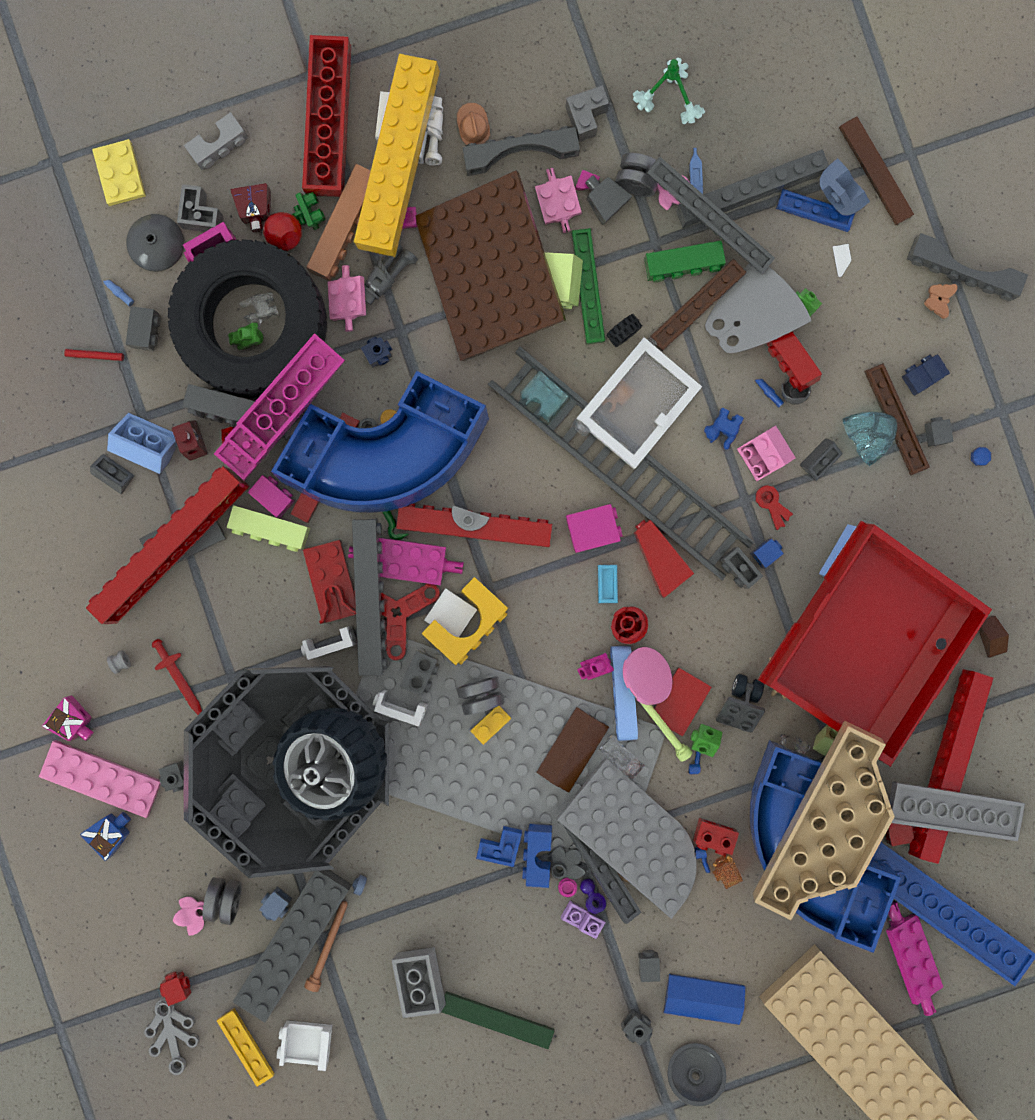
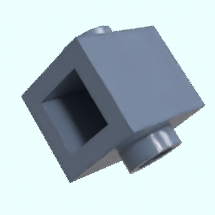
(275, 904)

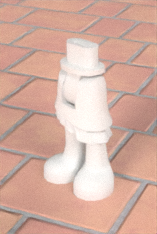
(434, 130)

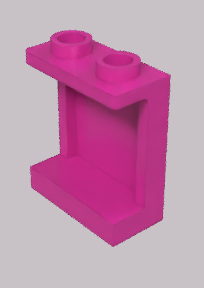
(210, 238)
(593, 528)

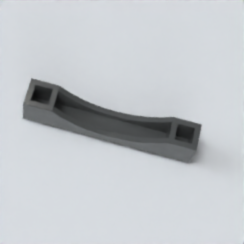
(559, 143)
(930, 253)

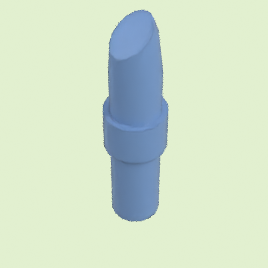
(119, 292)

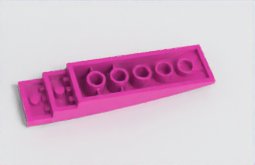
(279, 407)

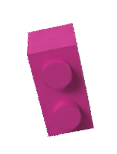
(271, 496)

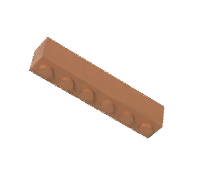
(340, 227)

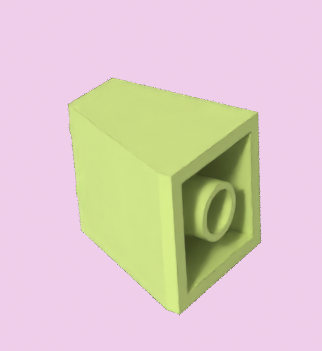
(566, 274)

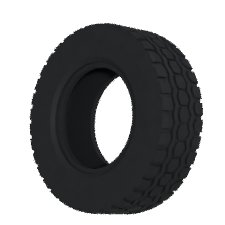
(209, 281)

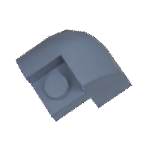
(842, 189)

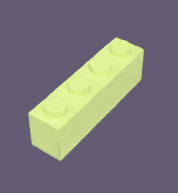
(269, 528)

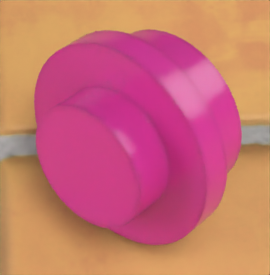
(567, 887)

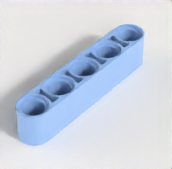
(623, 698)

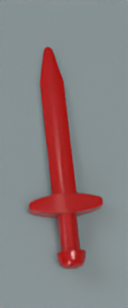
(169, 663)

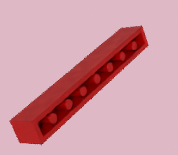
(497, 529)

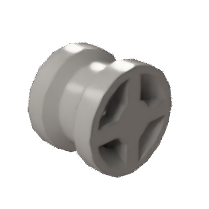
(118, 662)

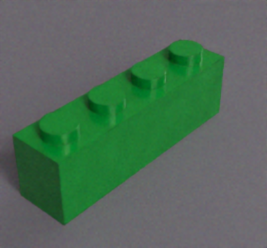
(684, 261)

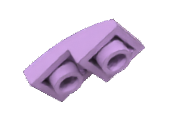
(582, 919)

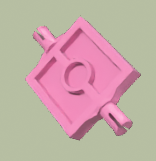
(558, 200)
(346, 298)

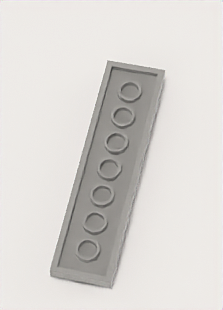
(956, 811)

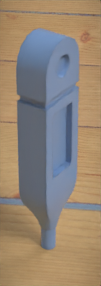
(695, 171)

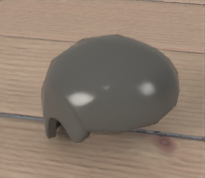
(793, 395)

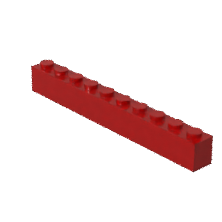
(954, 754)

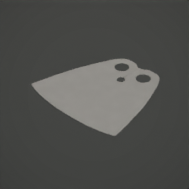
(762, 305)

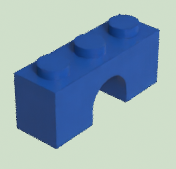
(537, 871)

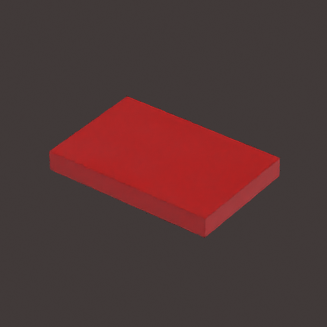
(683, 701)

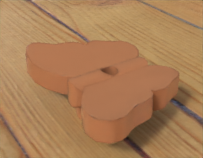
(943, 292)

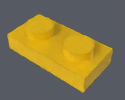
(490, 724)

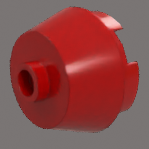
(629, 625)

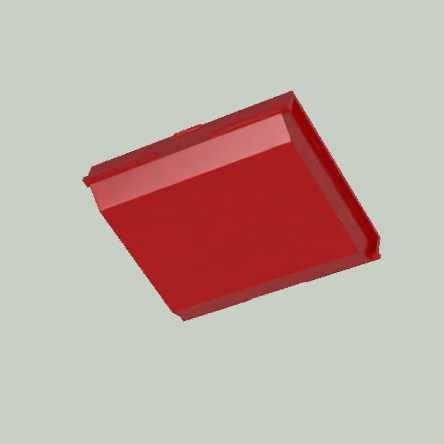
(871, 639)

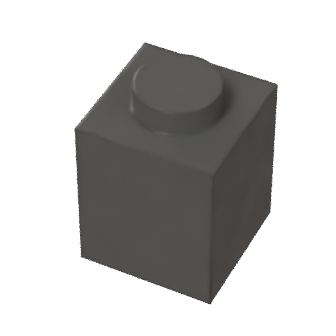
(938, 432)
(649, 966)

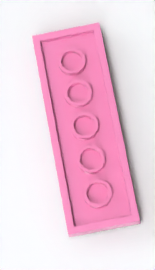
(100, 778)

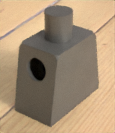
(606, 198)

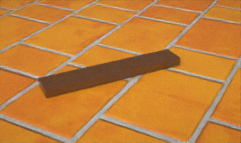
(876, 170)
(698, 304)
(891, 405)

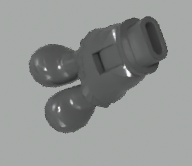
(380, 279)

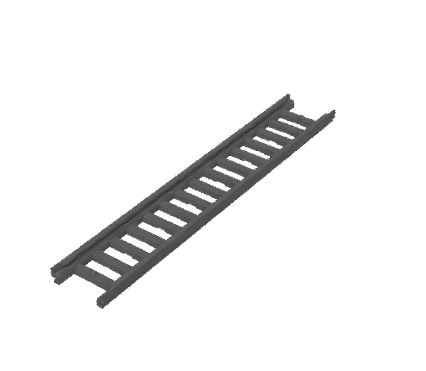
(648, 460)

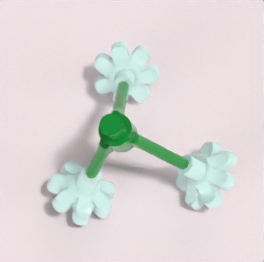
(674, 72)

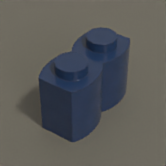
(925, 374)

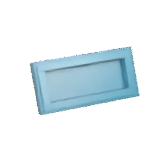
(607, 584)

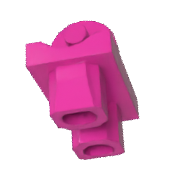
(595, 667)

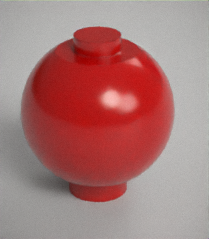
(282, 231)

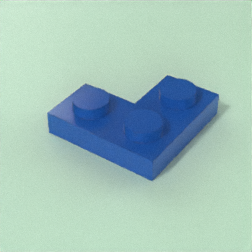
(503, 852)

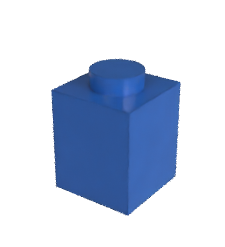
(767, 553)

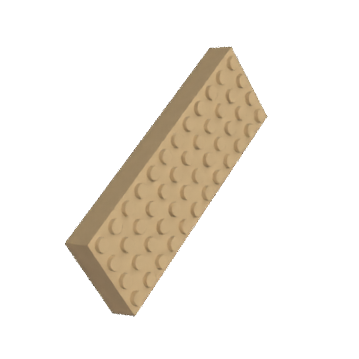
(858, 1044)

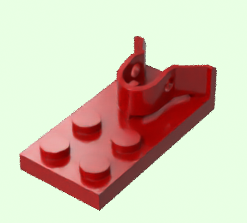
(331, 581)

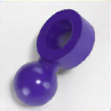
(587, 887)

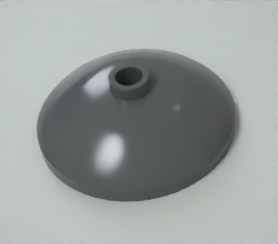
(163, 250)
(700, 1060)

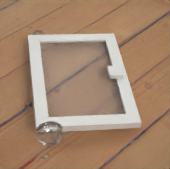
(638, 403)

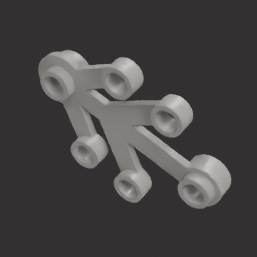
(171, 1032)

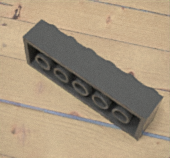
(221, 407)

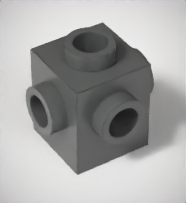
(172, 776)
(637, 1027)

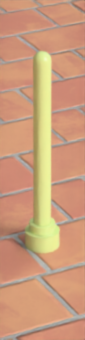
(682, 751)

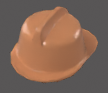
(473, 124)

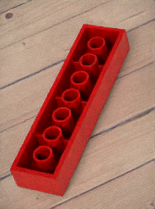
(326, 115)

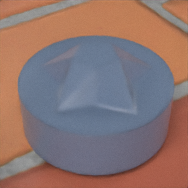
(359, 884)

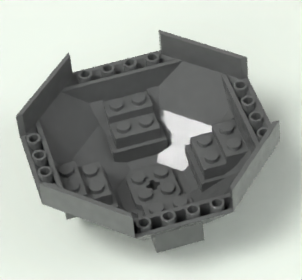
(232, 788)

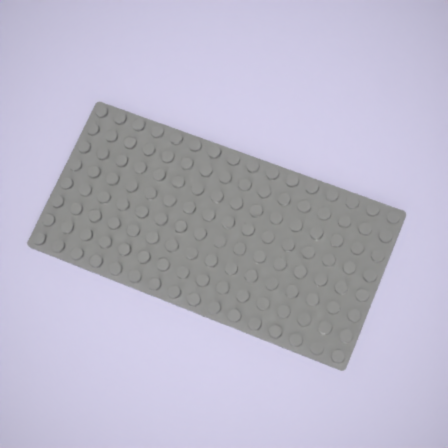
(494, 782)

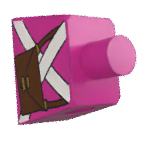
(69, 720)

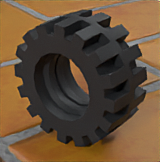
(624, 330)

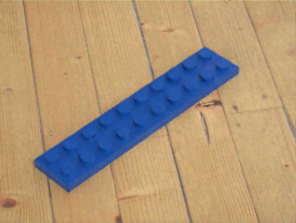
(957, 919)

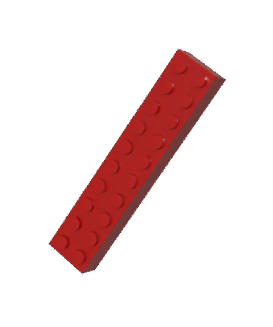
(167, 546)

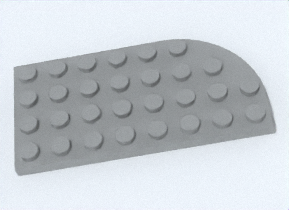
(633, 836)

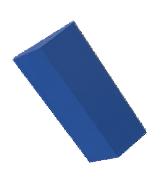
(704, 999)

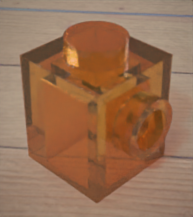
(726, 872)

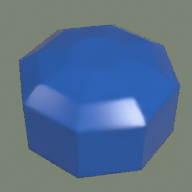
(981, 456)

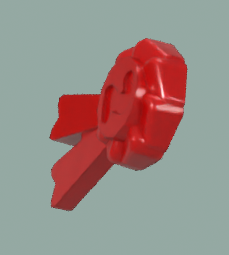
(768, 498)

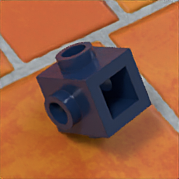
(372, 347)

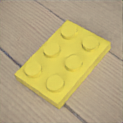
(119, 172)

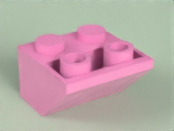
(766, 453)

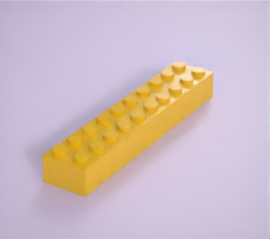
(397, 155)

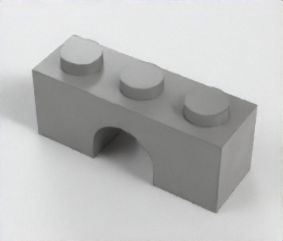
(207, 153)

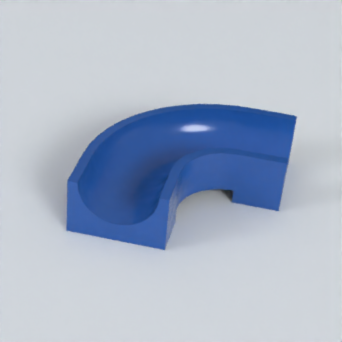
(386, 463)
(848, 914)

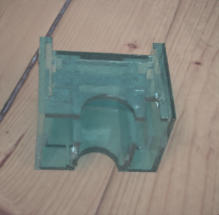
(545, 393)

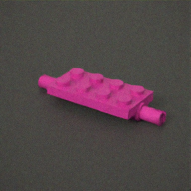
(414, 561)
(914, 958)

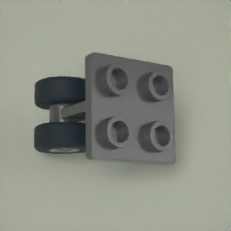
(742, 713)

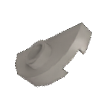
(468, 520)

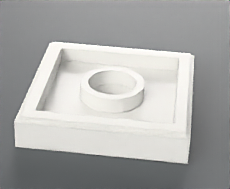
(451, 613)

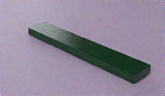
(498, 1020)

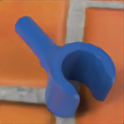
(695, 768)
(701, 854)

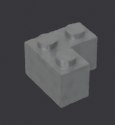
(583, 109)
(192, 210)

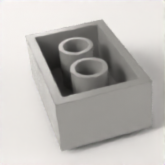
(418, 982)

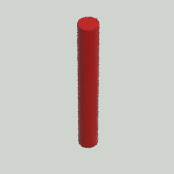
(94, 354)

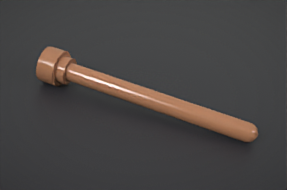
(313, 982)

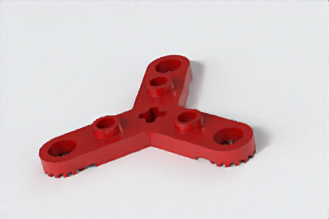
(397, 625)

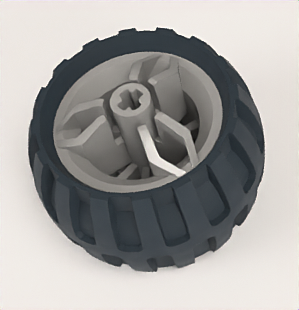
(313, 762)

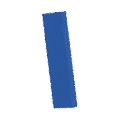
(813, 210)

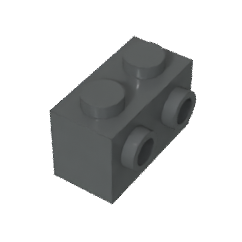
(143, 328)
(741, 568)

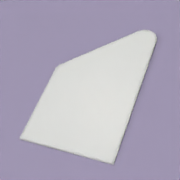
(842, 258)

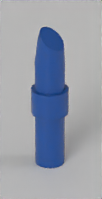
(769, 392)

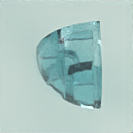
(871, 433)

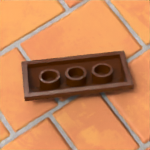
(572, 749)

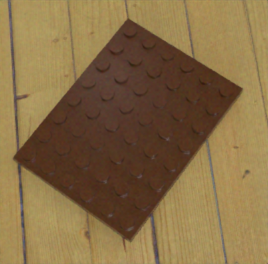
(490, 266)

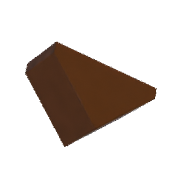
(994, 637)

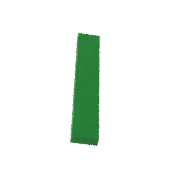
(589, 287)

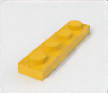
(245, 1047)

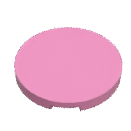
(647, 676)

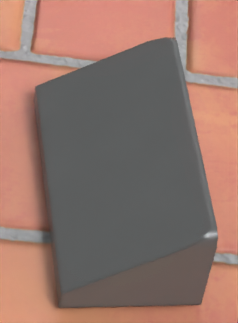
(821, 458)
(111, 473)

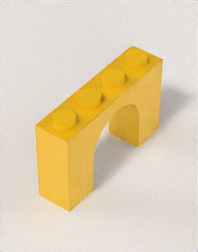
(490, 611)

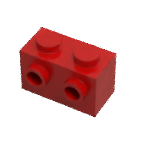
(715, 836)

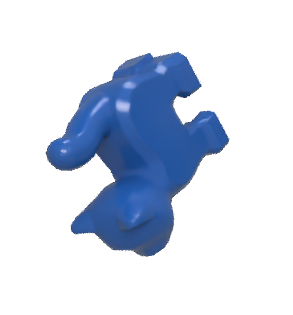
(722, 424)

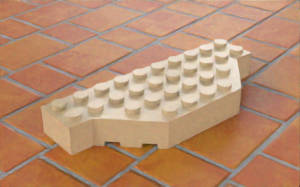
(832, 828)

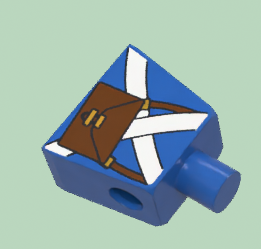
(107, 834)

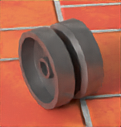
(634, 176)
(480, 695)
(222, 901)

